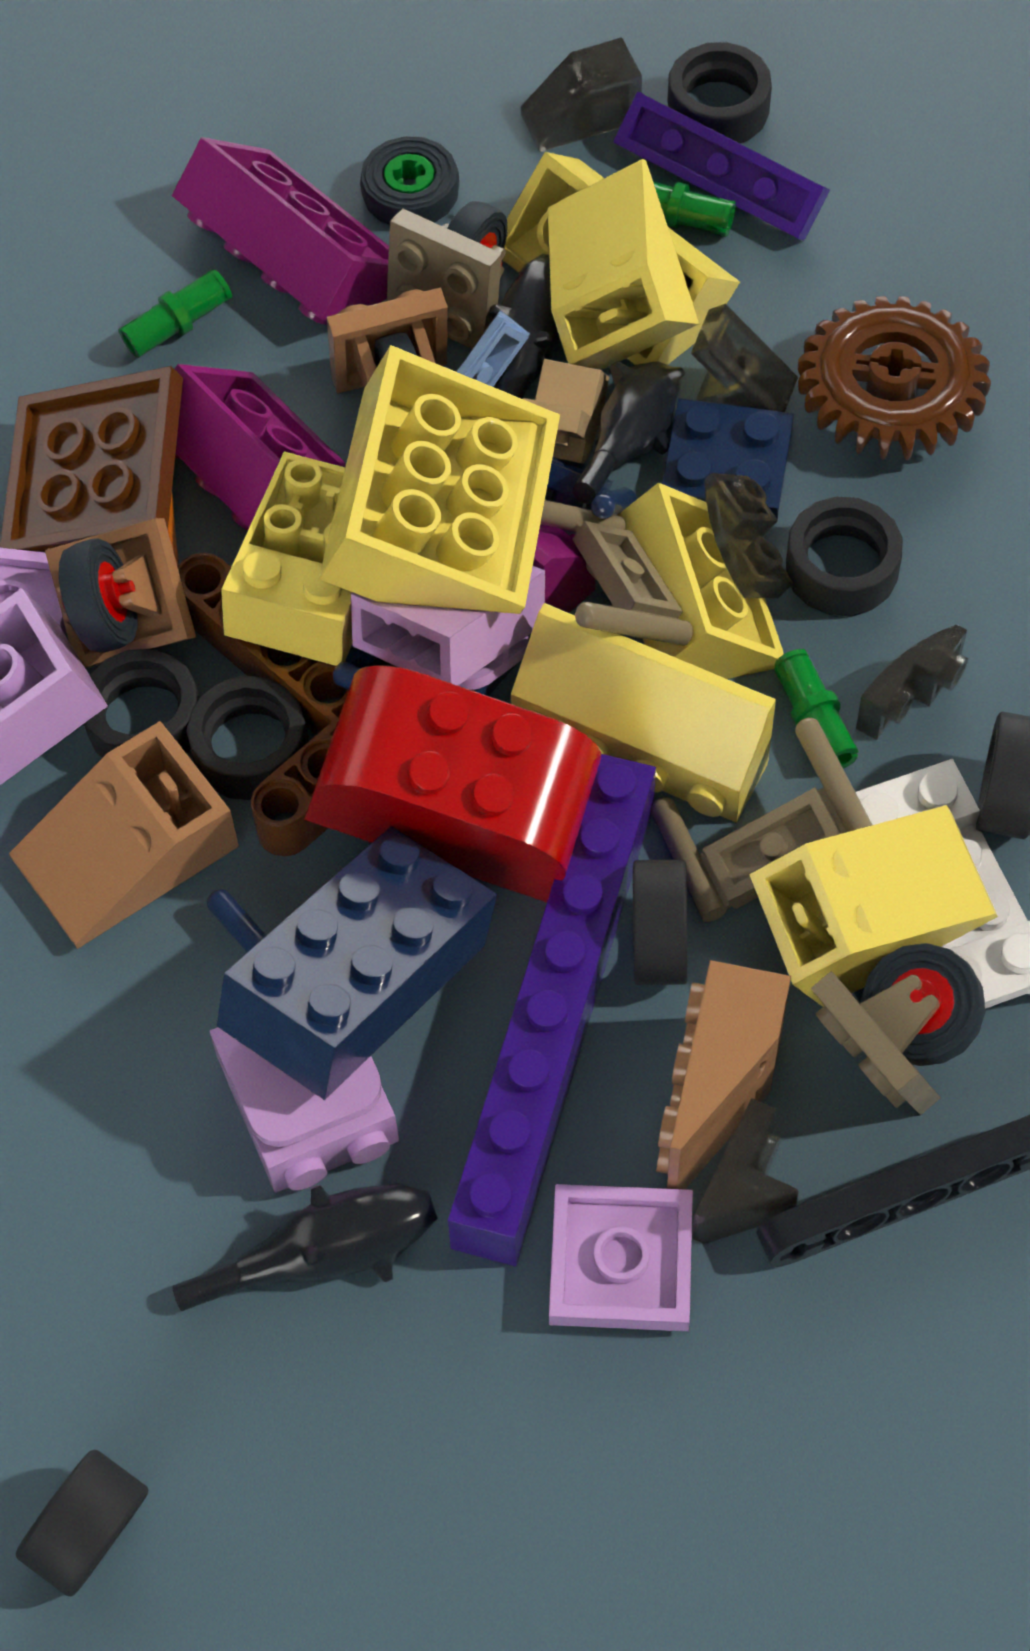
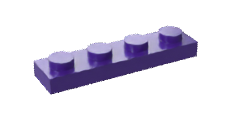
(721, 166)

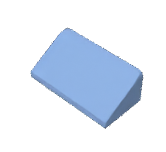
(494, 350)

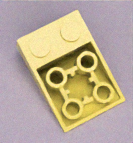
(615, 271)
(275, 582)
(870, 893)

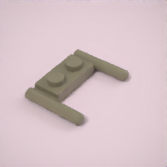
(614, 557)
(721, 873)

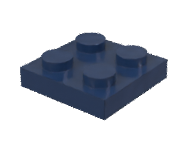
(728, 441)

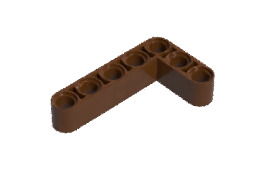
(308, 680)

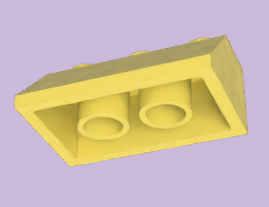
(729, 632)

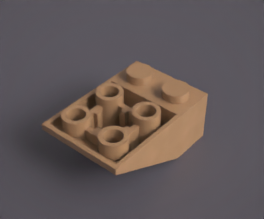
(125, 835)
(721, 1064)

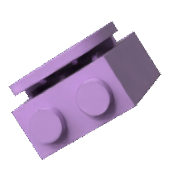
(447, 643)
(295, 1128)

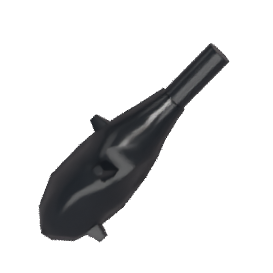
(530, 307)
(631, 421)
(324, 1242)

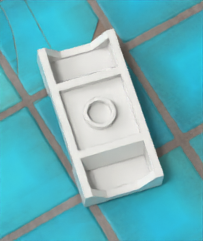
(1000, 947)

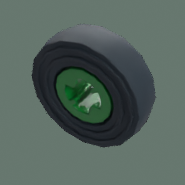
(406, 159)

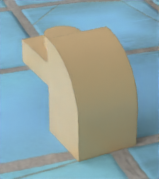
(579, 398)

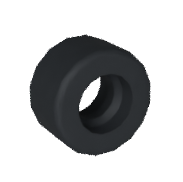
(81, 1522)

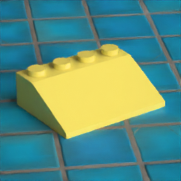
(440, 491)

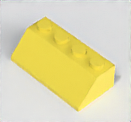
(528, 238)
(649, 709)

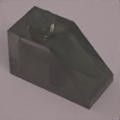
(583, 95)

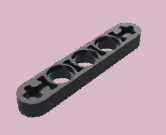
(897, 1194)

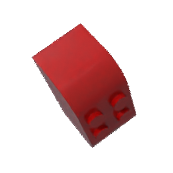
(459, 776)

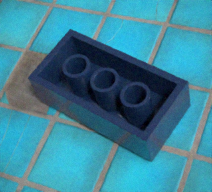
(355, 961)

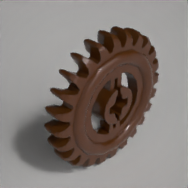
(893, 374)

